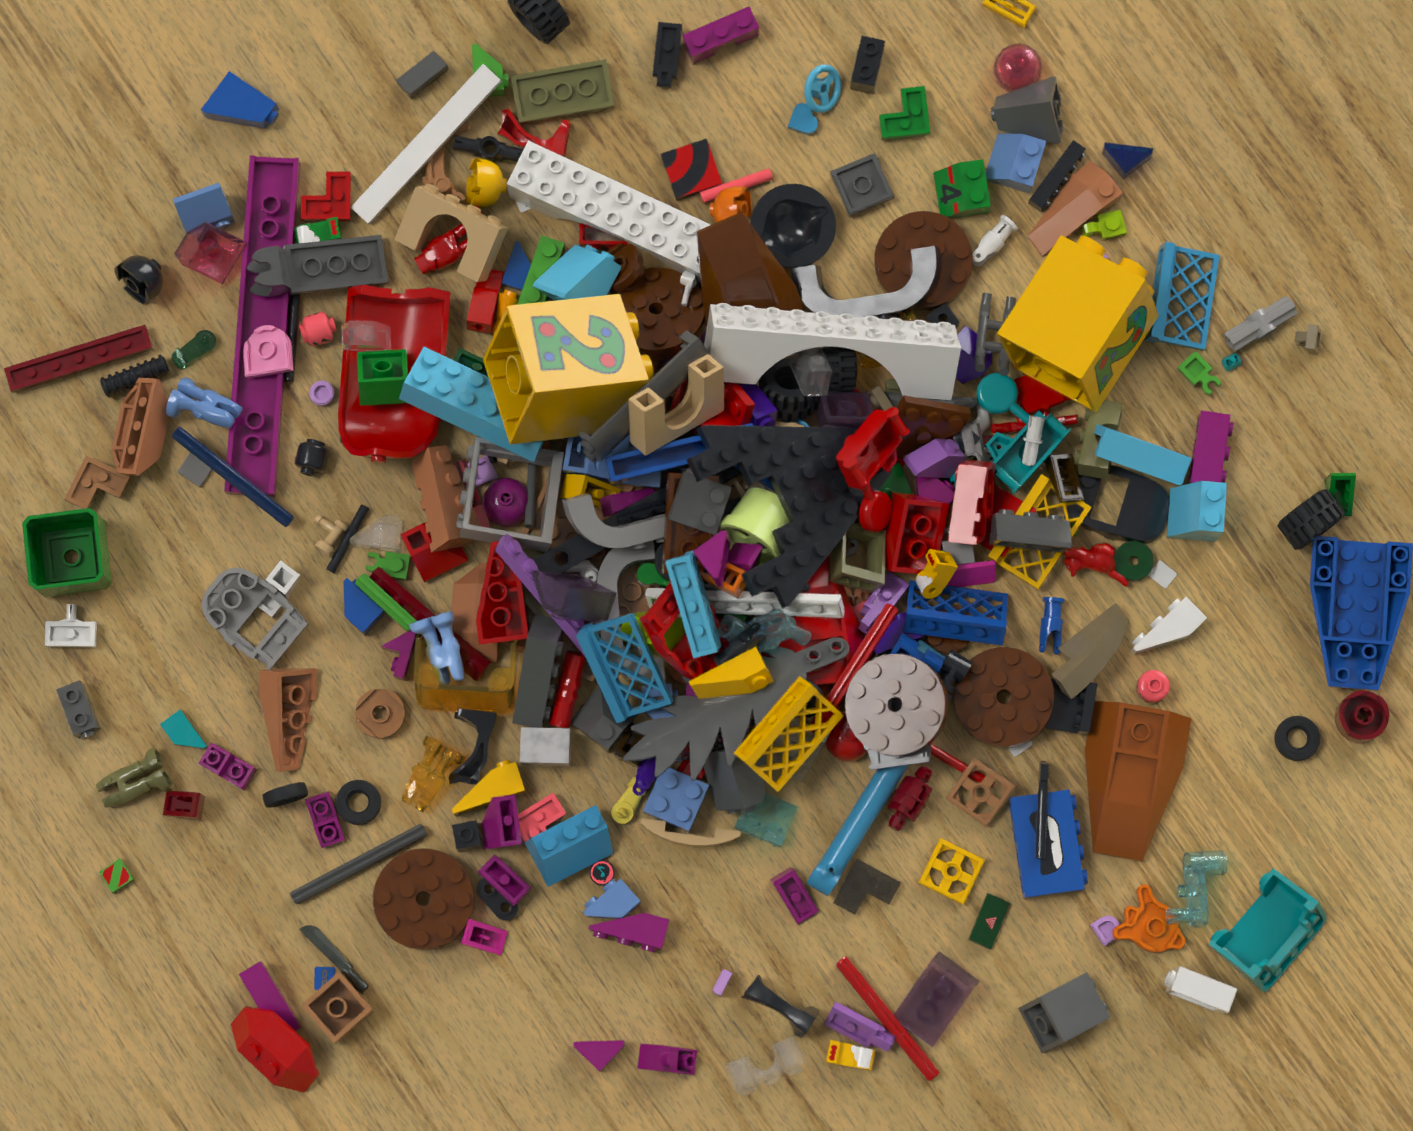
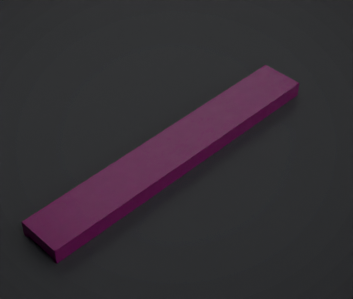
(268, 223)

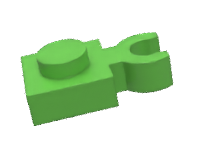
(1196, 370)
(394, 564)

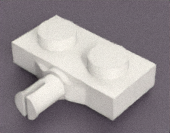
(70, 631)

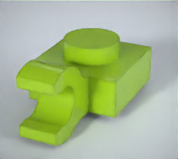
(1108, 226)

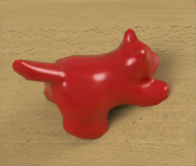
(1098, 558)

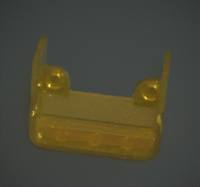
(497, 698)

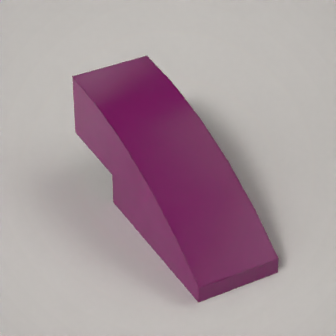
(267, 994)

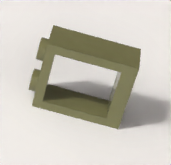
(854, 577)

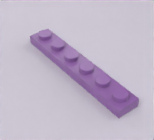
(523, 567)

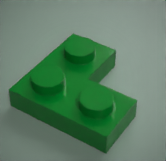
(910, 122)

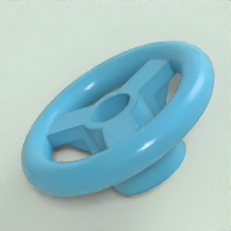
(820, 87)

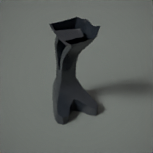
(483, 723)
(799, 1018)

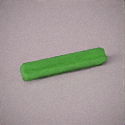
(384, 601)

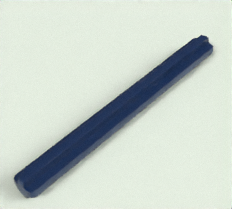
(232, 476)

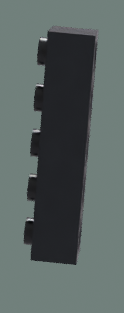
(1057, 176)

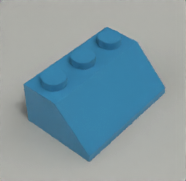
(570, 846)

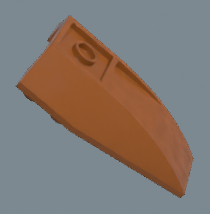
(1131, 773)

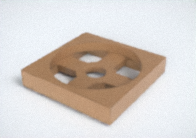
(969, 807)

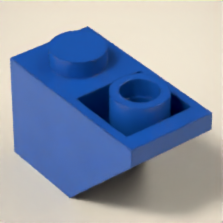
(359, 608)

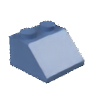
(1015, 161)
(204, 206)

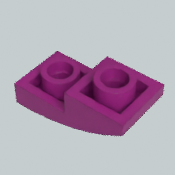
(227, 766)
(325, 819)

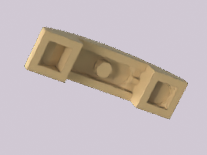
(658, 827)

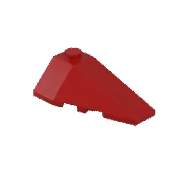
(502, 603)

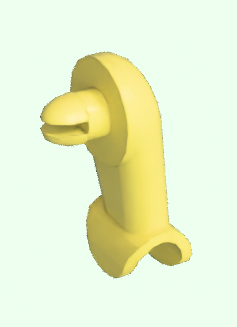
(627, 804)

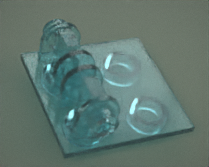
(768, 821)

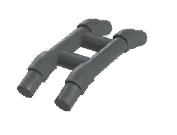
(985, 324)

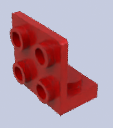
(737, 407)

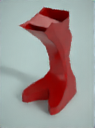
(516, 134)

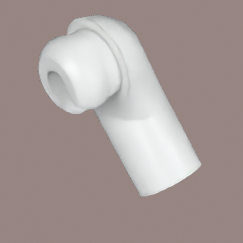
(586, 569)

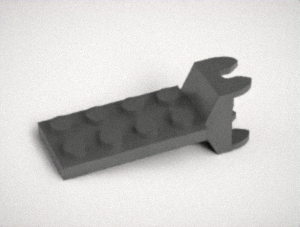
(319, 266)

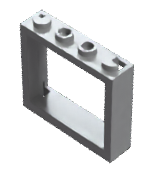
(546, 457)

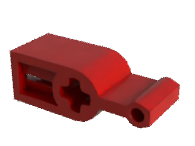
(484, 303)

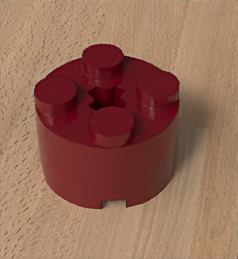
(1364, 703)

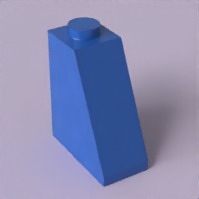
(240, 104)

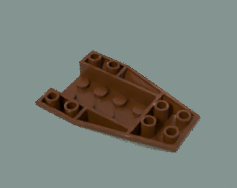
(741, 269)

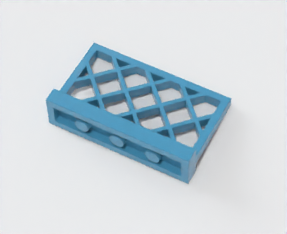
(1163, 286)
(605, 669)

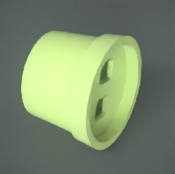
(754, 520)

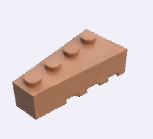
(441, 493)

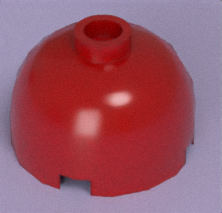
(843, 742)

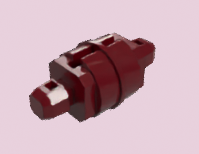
(910, 798)

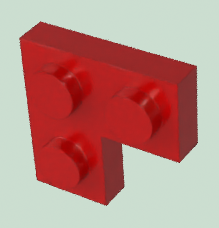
(333, 204)

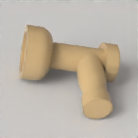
(334, 530)

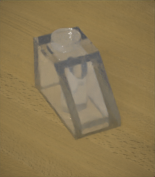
(365, 336)
(381, 534)

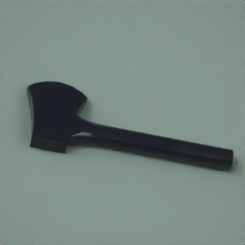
(1042, 810)

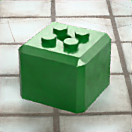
(50, 539)

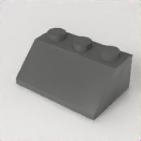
(1030, 531)

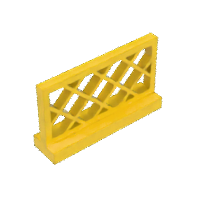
(1034, 499)
(777, 723)

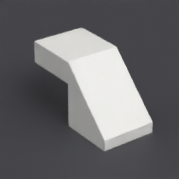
(284, 580)

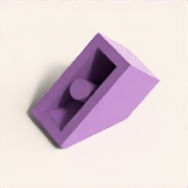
(935, 459)

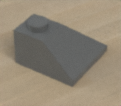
(598, 723)

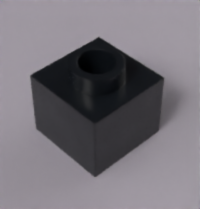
(945, 311)

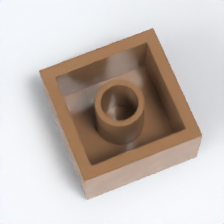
(338, 1007)

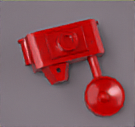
(864, 455)

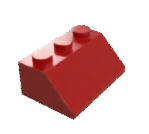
(913, 529)

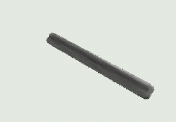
(358, 864)

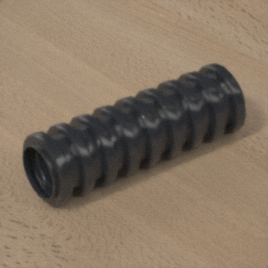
(128, 378)

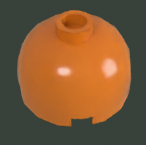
(730, 202)

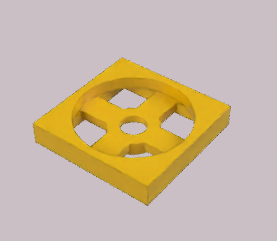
(977, 863)

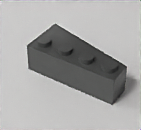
(537, 672)

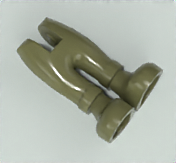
(130, 791)

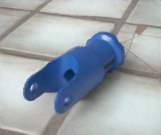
(1051, 623)

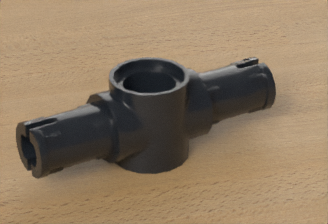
(477, 146)

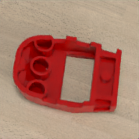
(657, 622)

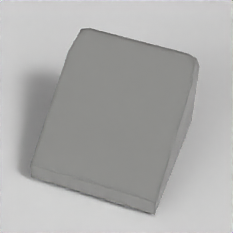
(194, 470)

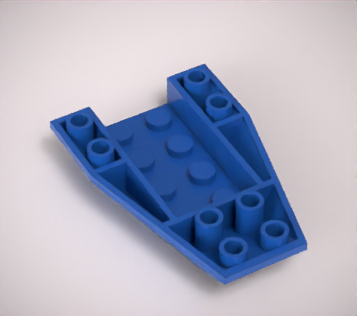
(1358, 606)

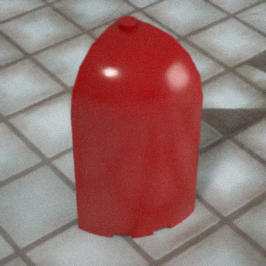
(415, 322)

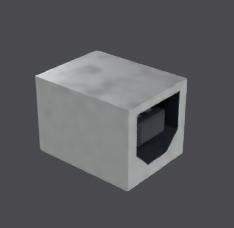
(545, 747)

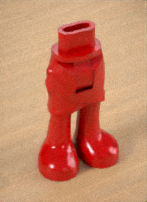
(442, 250)

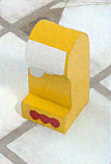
(936, 573)
(850, 1055)

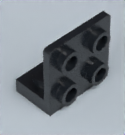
(1073, 714)

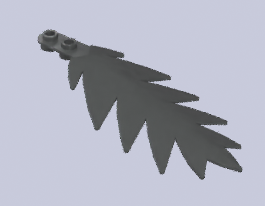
(700, 720)

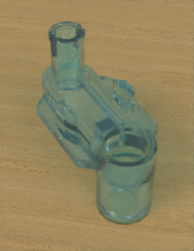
(774, 625)
(1195, 868)

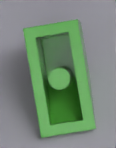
(481, 57)

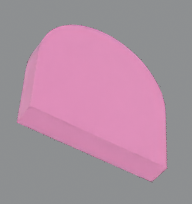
(267, 352)

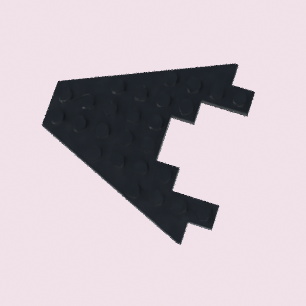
(808, 485)

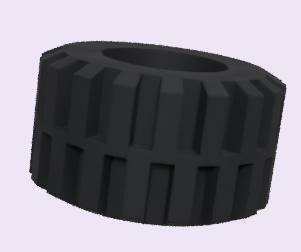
(541, 17)
(843, 367)
(785, 394)
(1311, 519)

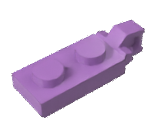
(889, 593)
(858, 1028)

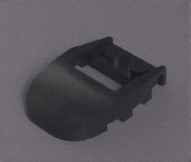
(1141, 513)

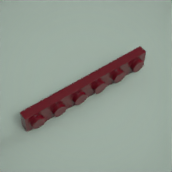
(78, 358)
(473, 662)

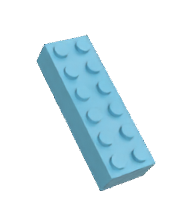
(461, 399)

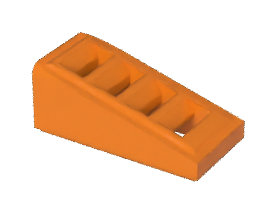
(734, 571)

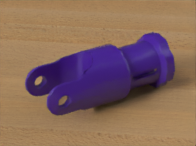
(645, 775)

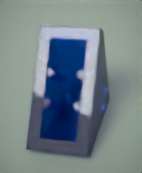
(1126, 158)

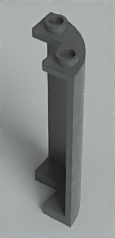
(663, 384)

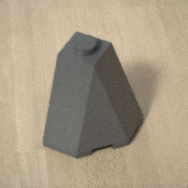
(1031, 111)

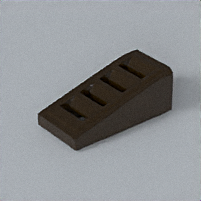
(1067, 462)

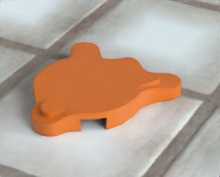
(1148, 924)

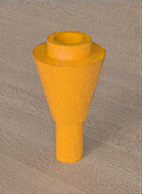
(505, 299)

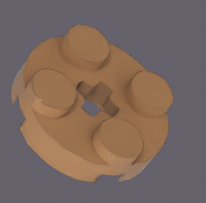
(380, 699)

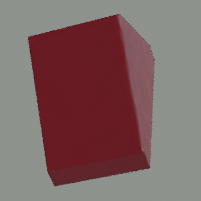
(184, 805)

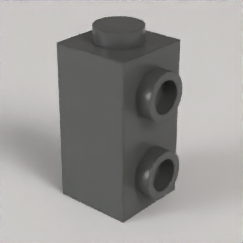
(78, 710)

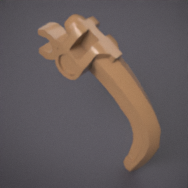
(435, 169)

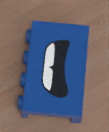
(1062, 863)

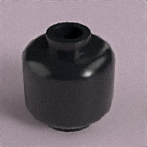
(311, 457)

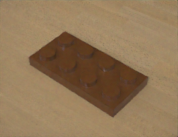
(677, 536)

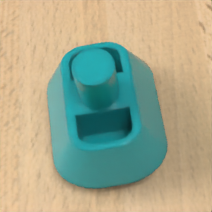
(1231, 361)

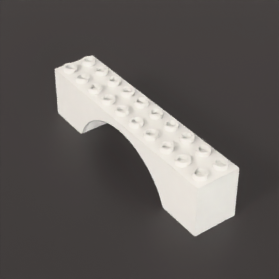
(585, 196)
(753, 339)

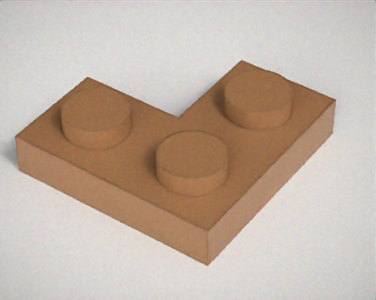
(94, 477)

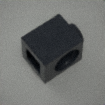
(467, 836)

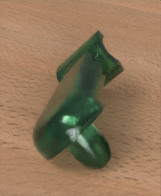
(199, 345)

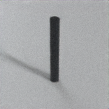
(345, 542)

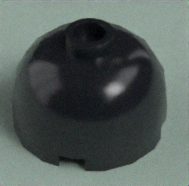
(141, 277)

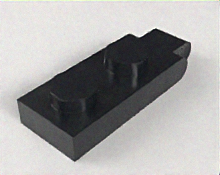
(667, 53)

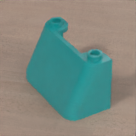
(1270, 931)

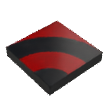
(691, 169)

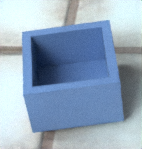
(676, 799)

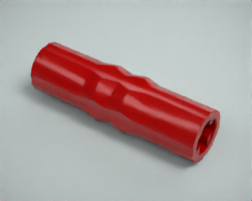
(568, 689)

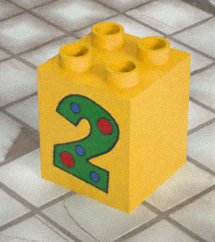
(1079, 321)
(564, 366)

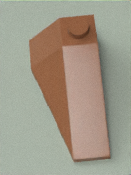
(1078, 202)
(286, 706)

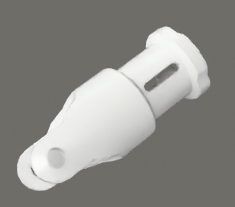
(993, 241)

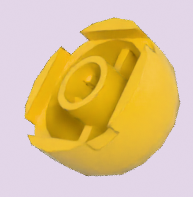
(485, 183)

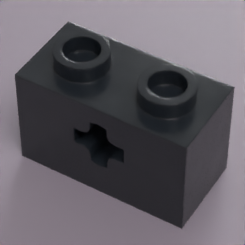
(867, 64)

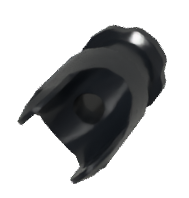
(741, 644)

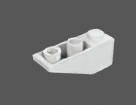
(1176, 626)

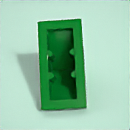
(1342, 489)

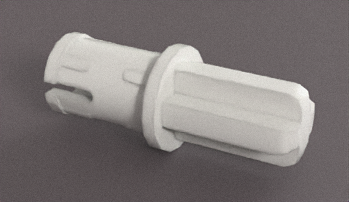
(1032, 439)

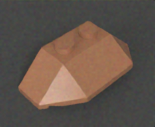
(140, 427)
(465, 607)

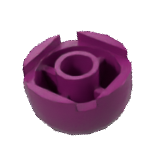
(506, 513)

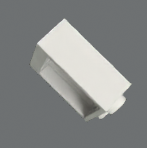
(1200, 989)

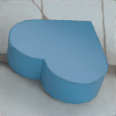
(802, 120)

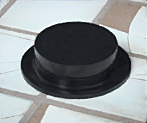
(795, 224)

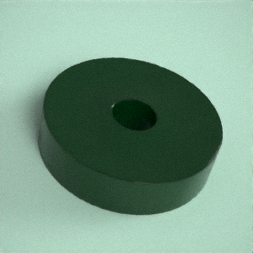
(1141, 553)

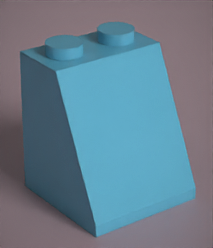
(579, 274)
(1197, 511)

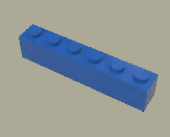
(666, 458)

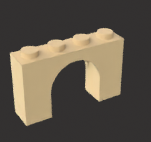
(483, 232)
(703, 400)

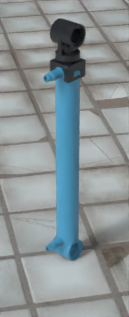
(873, 799)

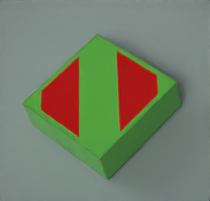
(116, 875)

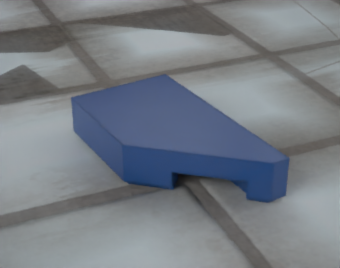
(516, 269)

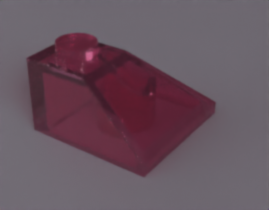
(210, 251)

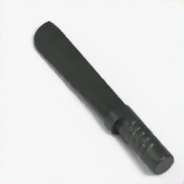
(333, 955)

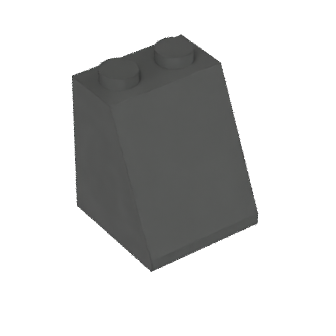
(734, 786)
(1064, 1012)

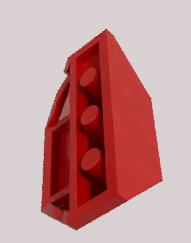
(274, 1048)

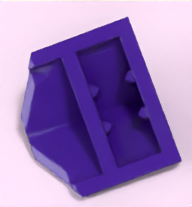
(966, 364)

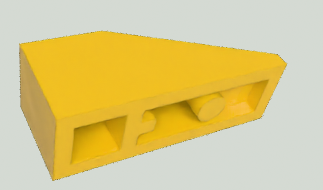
(735, 677)
(498, 782)

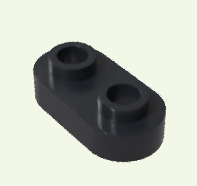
(494, 902)

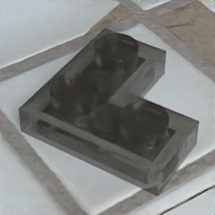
(862, 881)

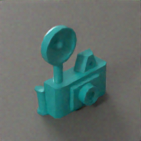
(997, 396)

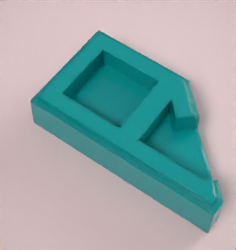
(182, 732)

